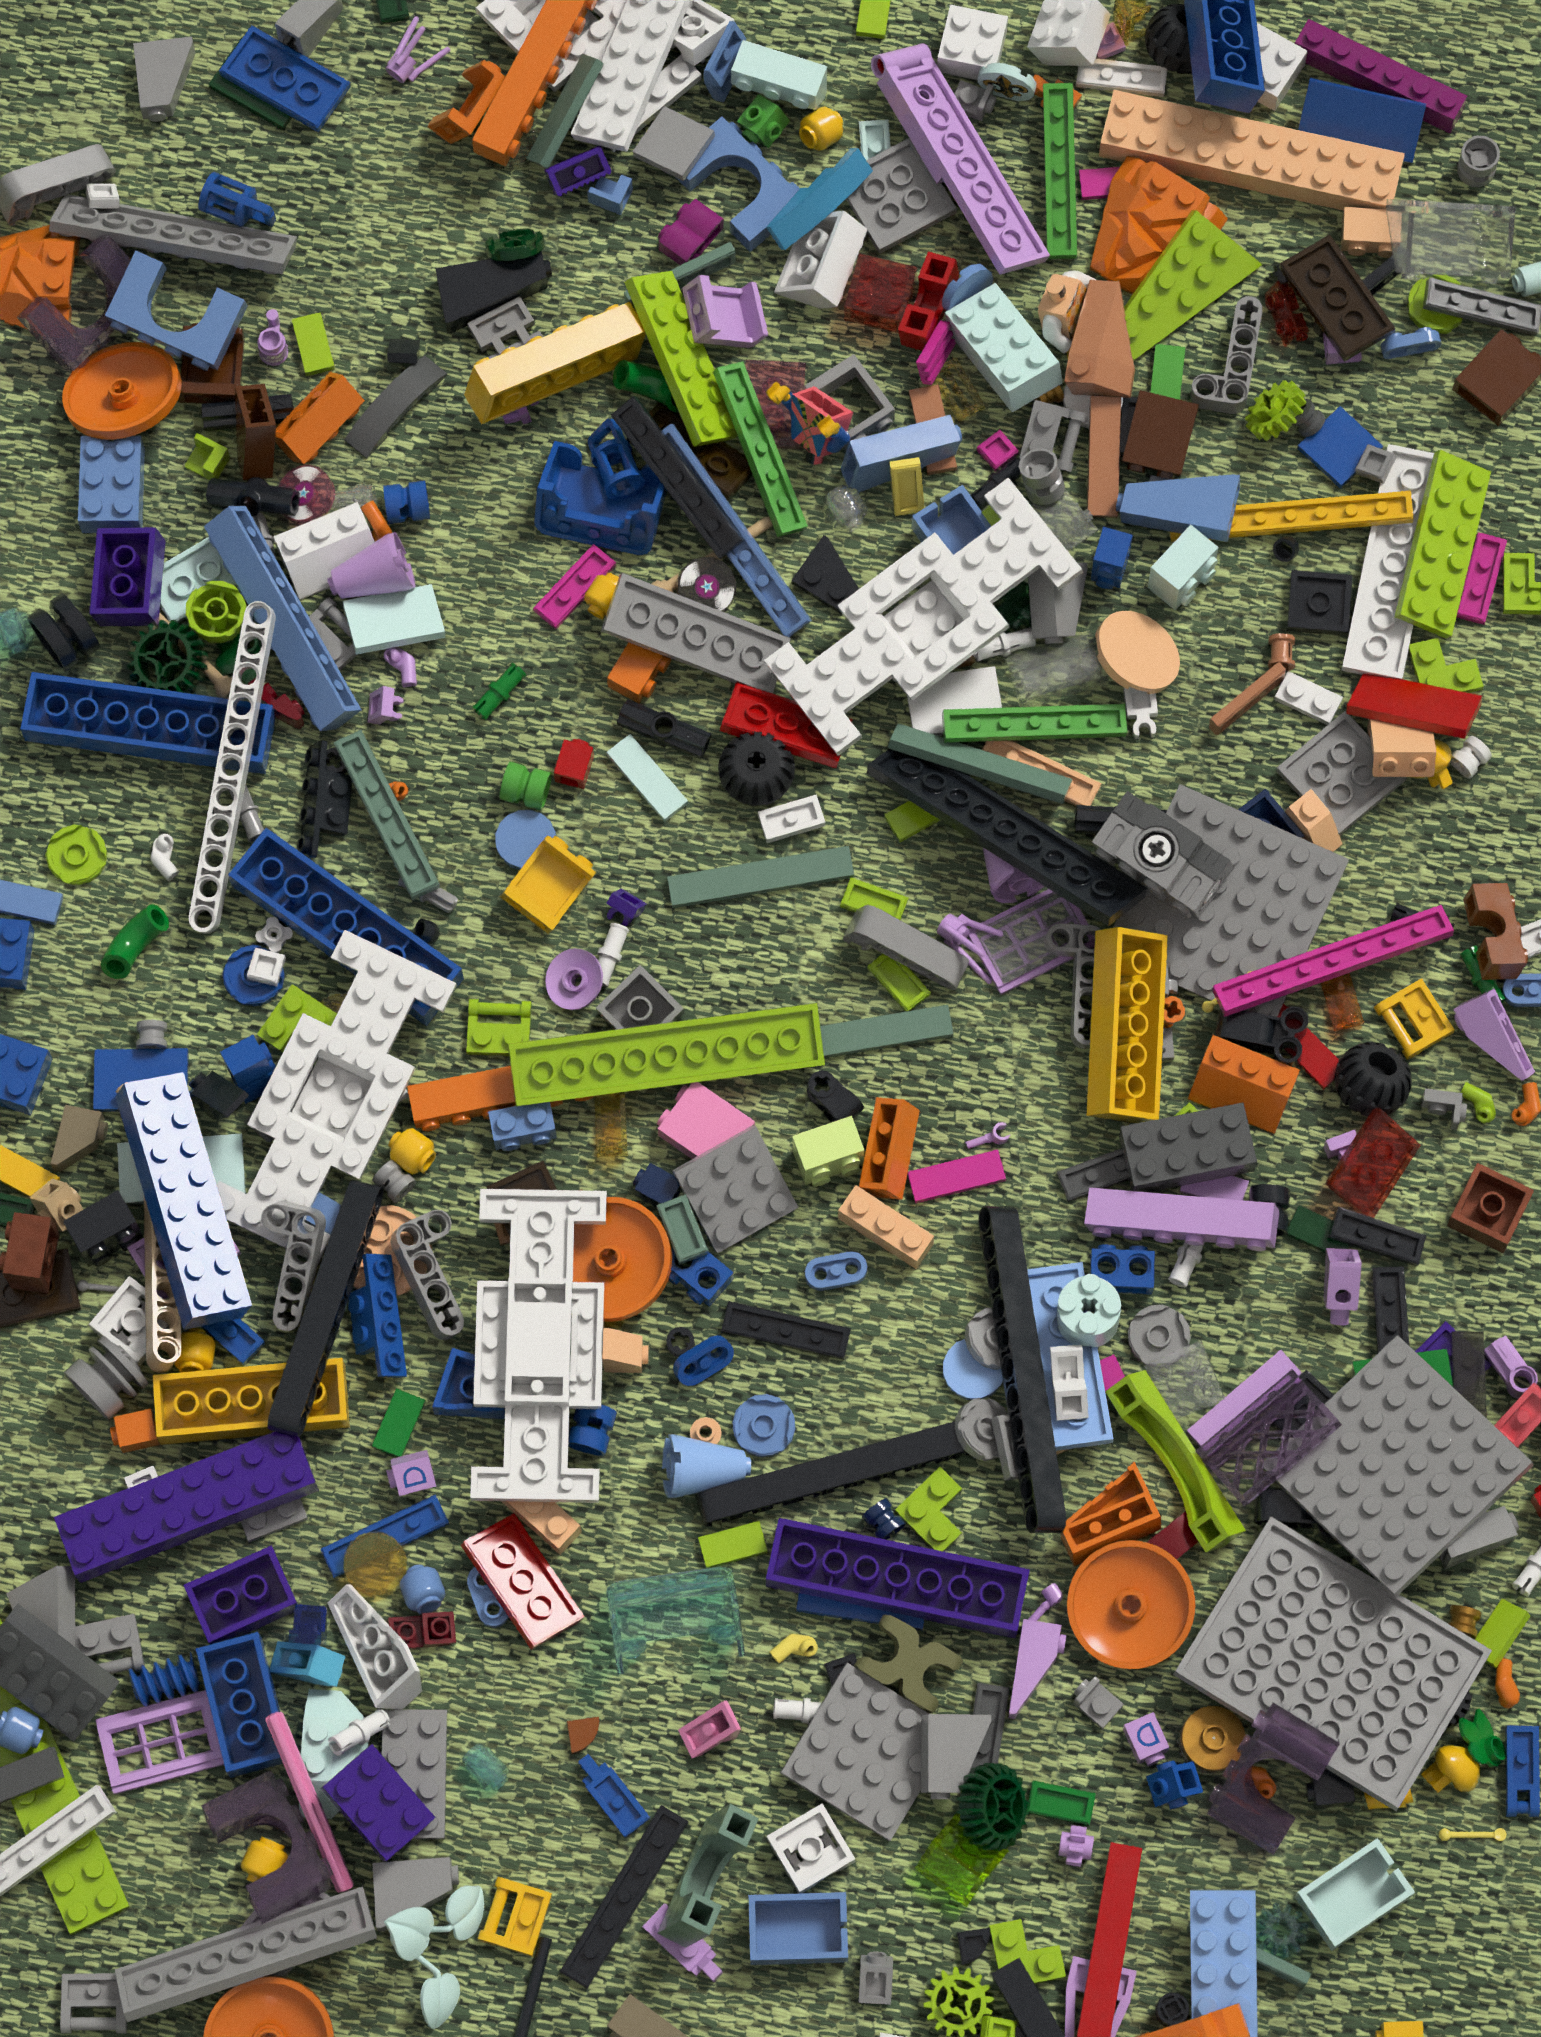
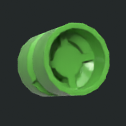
(525, 785)

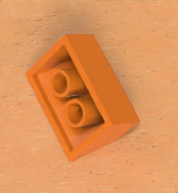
(1239, 1075)

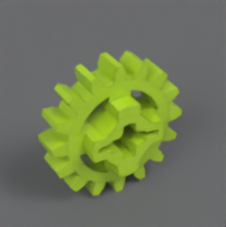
(1275, 410)
(972, 1995)

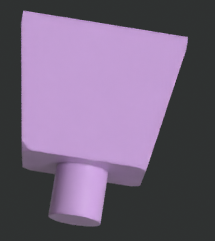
(1341, 1273)

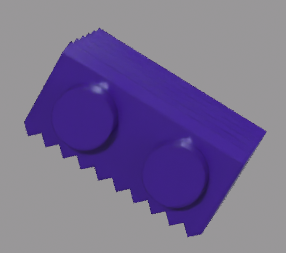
(578, 171)

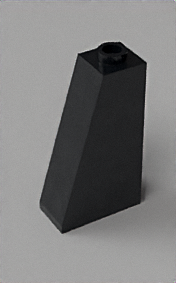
(484, 285)

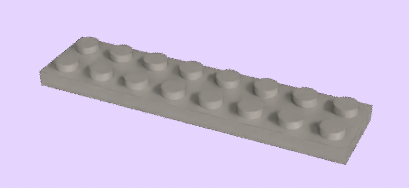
(175, 235)
(245, 1954)

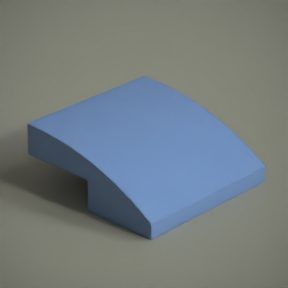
(718, 70)

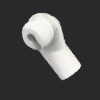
(161, 856)

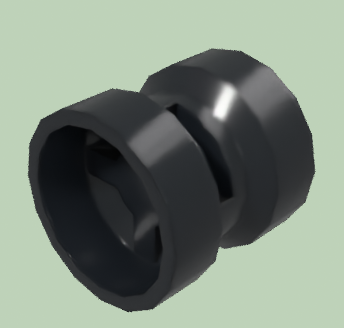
(1170, 2014)

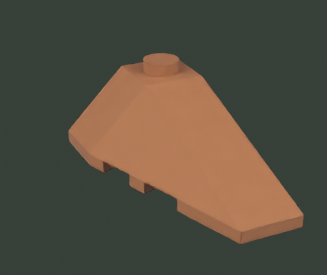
(1100, 350)

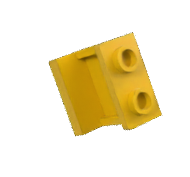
(548, 883)

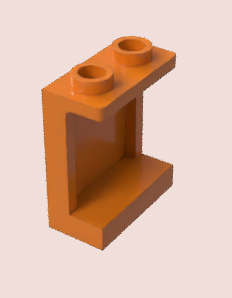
(460, 123)

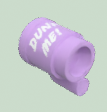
(271, 341)

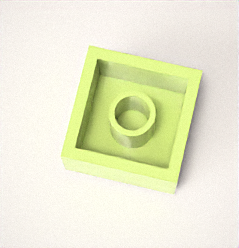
(828, 1151)

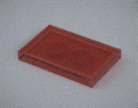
(1373, 1163)

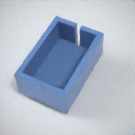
(111, 483)
(958, 523)
(798, 1928)

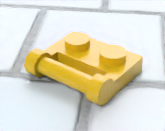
(1422, 1013)
(525, 1918)

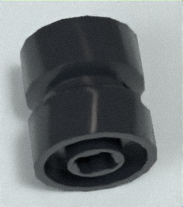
(1273, 1194)

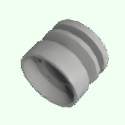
(106, 1377)

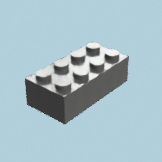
(1188, 1148)
(51, 1673)

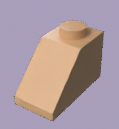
(1315, 821)
(623, 1352)

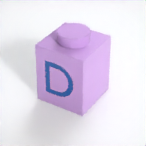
(411, 1473)
(1146, 1739)

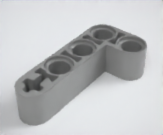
(51, 180)
(1237, 356)
(906, 945)
(1081, 985)
(292, 1265)
(434, 1277)

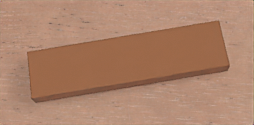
(1103, 456)

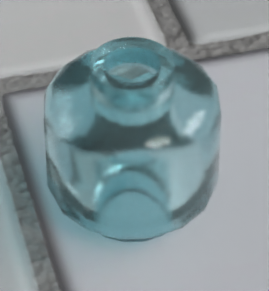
(15, 631)

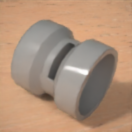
(394, 1181)

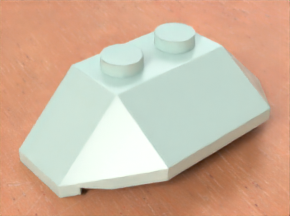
(324, 1716)

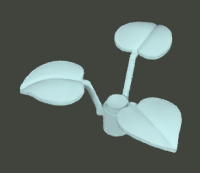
(410, 1937)

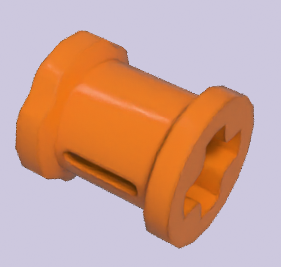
(1175, 1011)

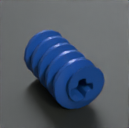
(165, 1680)

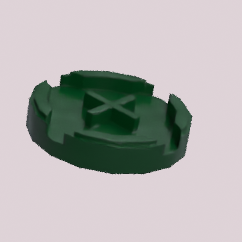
(515, 244)

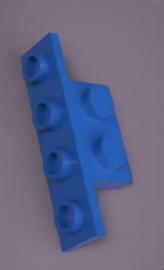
(377, 1317)

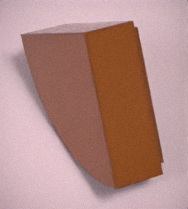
(582, 1733)

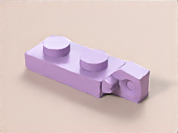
(693, 1958)

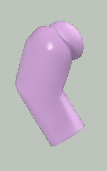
(404, 663)

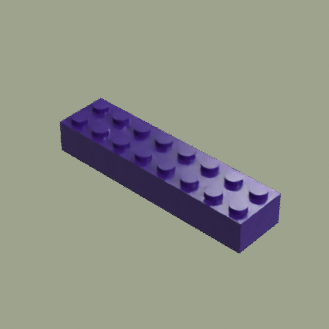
(185, 1504)
(897, 1577)

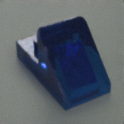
(309, 1625)

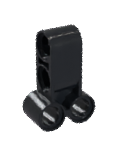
(1264, 1032)
(1287, 1511)

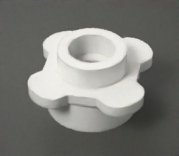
(274, 943)

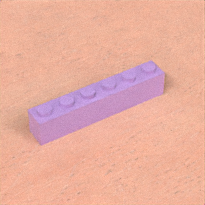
(1182, 1218)

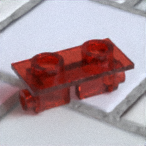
(1281, 301)

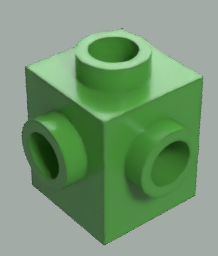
(762, 121)

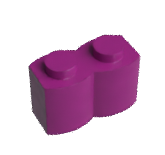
(690, 232)

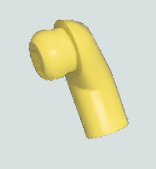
(794, 1644)

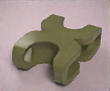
(909, 1663)

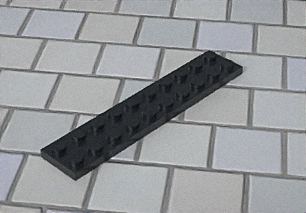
(1011, 834)

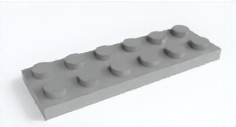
(692, 633)

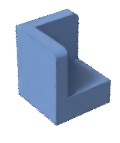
(611, 194)

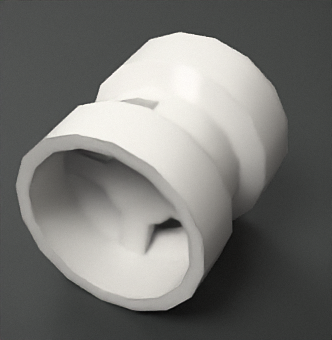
(1470, 757)

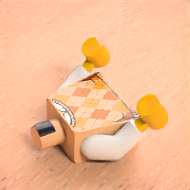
(1062, 307)

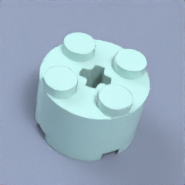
(1088, 1294)

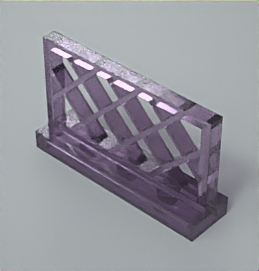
(1255, 1424)

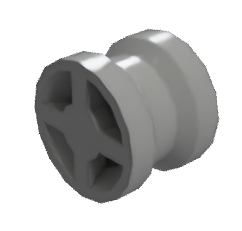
(151, 1034)

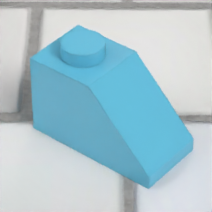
(307, 1663)

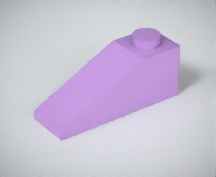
(1491, 1029)
(1035, 1658)

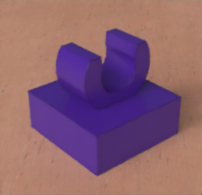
(625, 903)

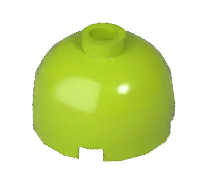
(216, 611)

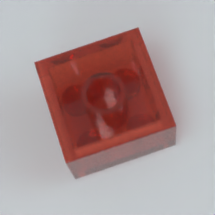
(879, 292)

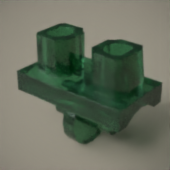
(1016, 607)

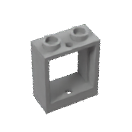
(842, 374)

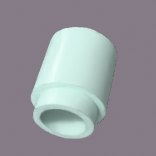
(1527, 279)

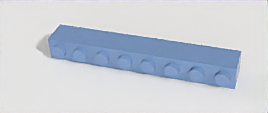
(294, 635)

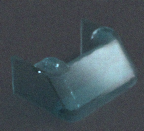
(673, 1608)

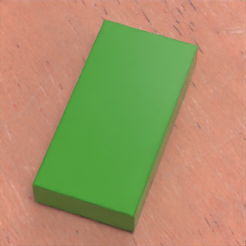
(1167, 370)

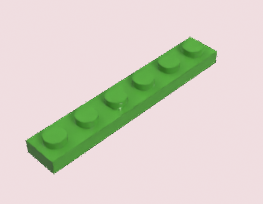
(1059, 170)
(760, 449)
(1034, 723)

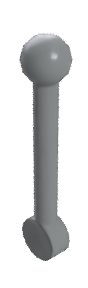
(83, 1285)

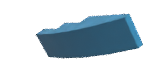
(820, 199)

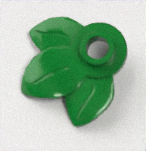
(1482, 1743)

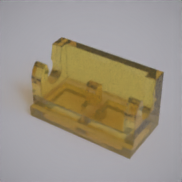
(1126, 14)
(611, 1125)

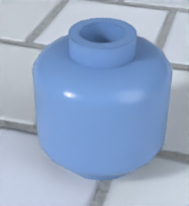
(422, 1589)
(19, 1730)

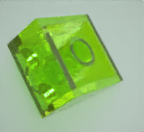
(957, 1864)

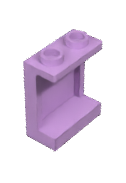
(724, 313)

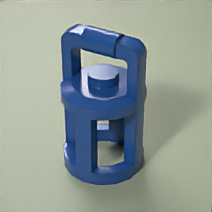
(243, 205)
(611, 453)

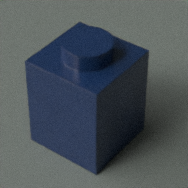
(656, 1185)

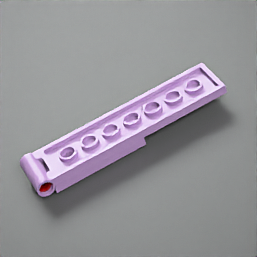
(957, 156)

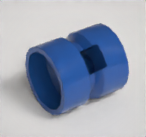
(406, 502)
(591, 1439)

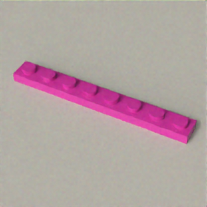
(1332, 960)

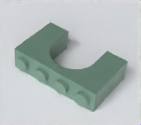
(691, 1910)

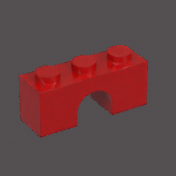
(925, 314)

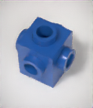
(1168, 1784)

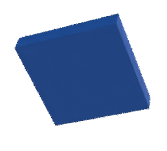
(1338, 446)

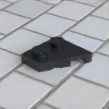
(825, 576)

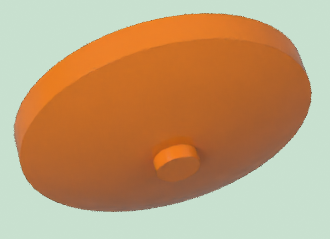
(122, 391)
(626, 1255)
(1131, 1604)
(269, 2009)

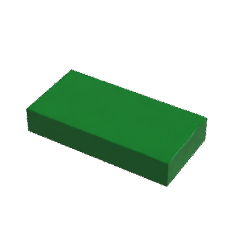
(398, 1423)
(1061, 1803)

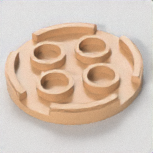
(1137, 652)
(387, 1221)

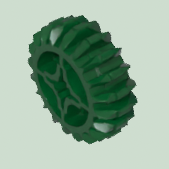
(169, 637)
(992, 1806)

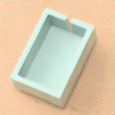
(1354, 1894)

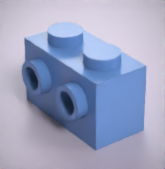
(522, 1126)

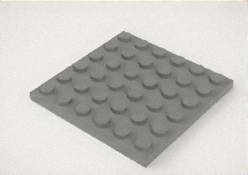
(1260, 911)
(1402, 1467)

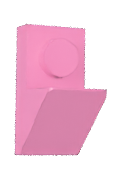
(710, 1729)

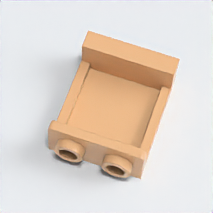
(1401, 750)

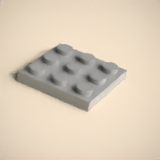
(899, 197)
(1339, 772)
(735, 1189)

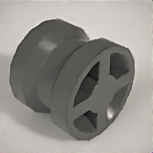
(1310, 421)

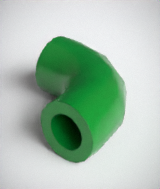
(643, 381)
(133, 940)

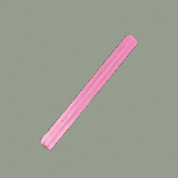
(309, 1800)

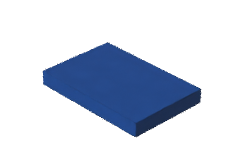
(120, 1066)

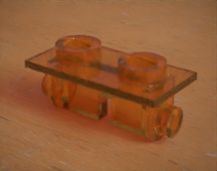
(1342, 1002)

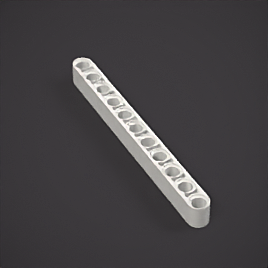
(229, 752)

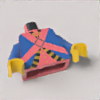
(816, 420)

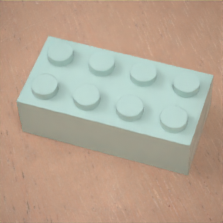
(1004, 347)

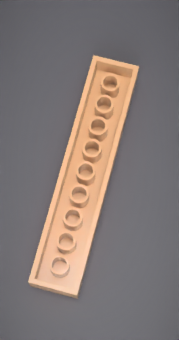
(1250, 153)

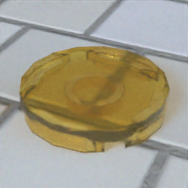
(374, 1563)

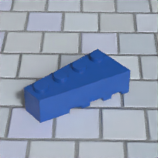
(456, 1390)

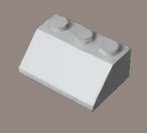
(822, 261)
(320, 546)

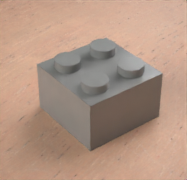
(639, 1003)

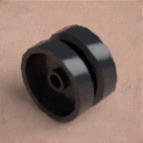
(67, 630)

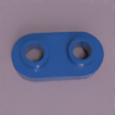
(703, 1361)

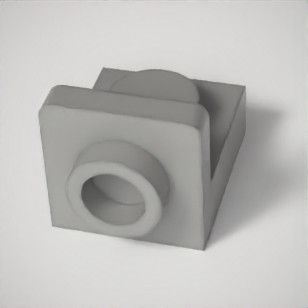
(975, 100)
(1440, 1102)
(1096, 1702)
(875, 1978)

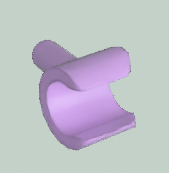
(990, 1137)
(1052, 1595)

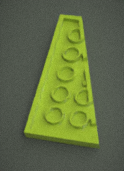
(1184, 280)

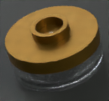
(1211, 1739)

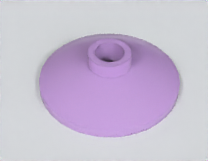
(562, 975)

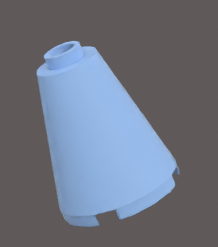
(700, 1465)

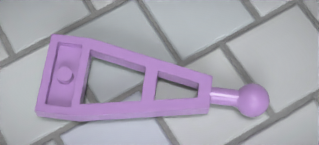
(1077, 1982)

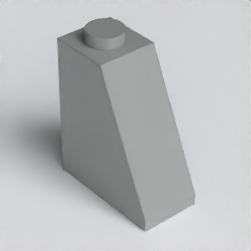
(307, 23)
(162, 74)
(1054, 611)
(1485, 1534)
(50, 1600)
(949, 1750)
(411, 1884)

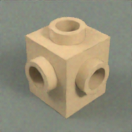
(56, 1201)

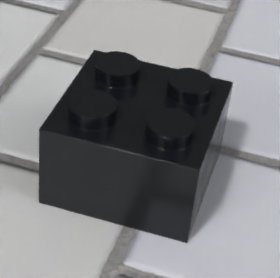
(103, 1229)

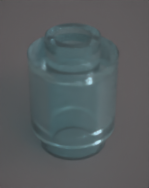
(485, 1767)

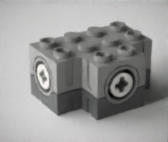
(1162, 855)

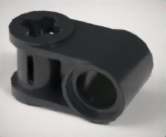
(834, 1102)

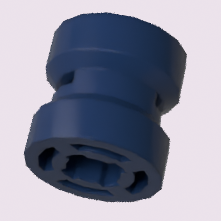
(883, 1519)

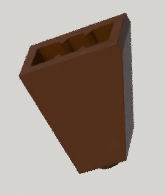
(254, 431)

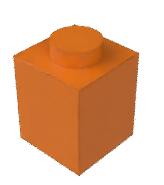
(134, 1431)

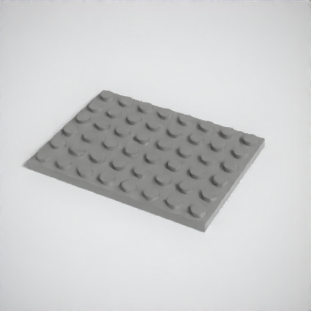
(1336, 1655)

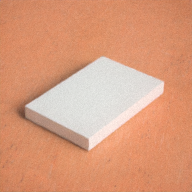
(954, 691)

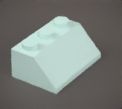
(779, 75)

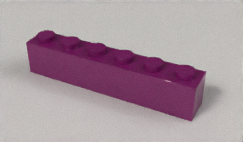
(1380, 74)

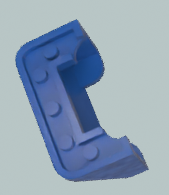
(577, 509)

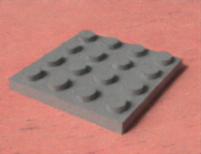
(861, 1752)

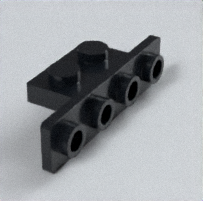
(325, 801)

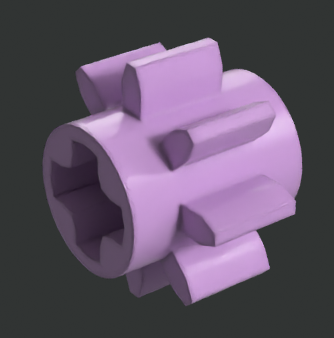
(1076, 1845)

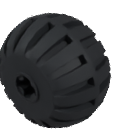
(1168, 39)
(754, 785)
(1372, 1078)

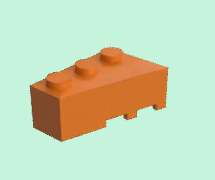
(1117, 1514)

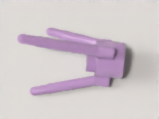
(402, 64)
(956, 933)

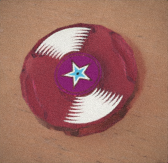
(315, 491)

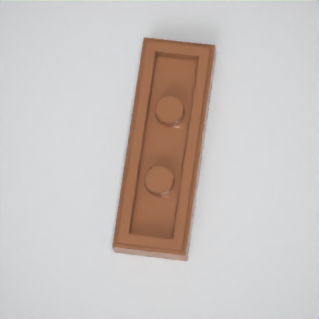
(926, 406)
(1247, 698)

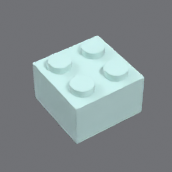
(1183, 568)

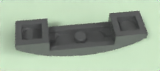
(393, 404)

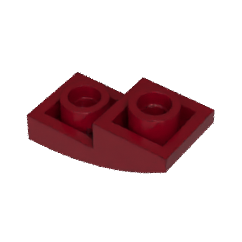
(285, 710)
(1175, 1537)
(425, 1630)

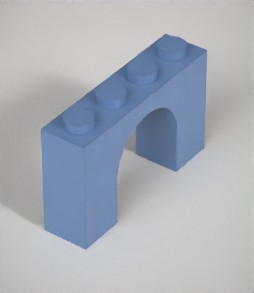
(731, 149)
(203, 343)

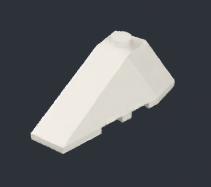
(376, 1650)

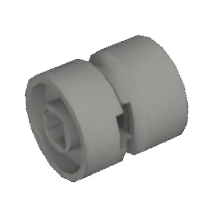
(1478, 161)
(1041, 476)

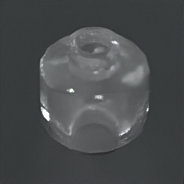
(845, 508)

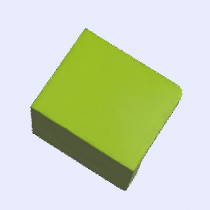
(207, 458)

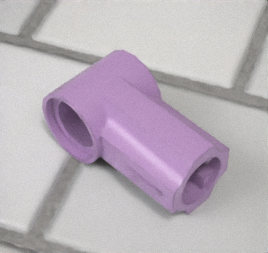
(1509, 1365)

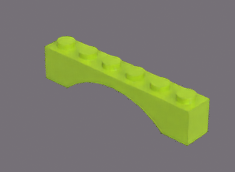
(1206, 1506)

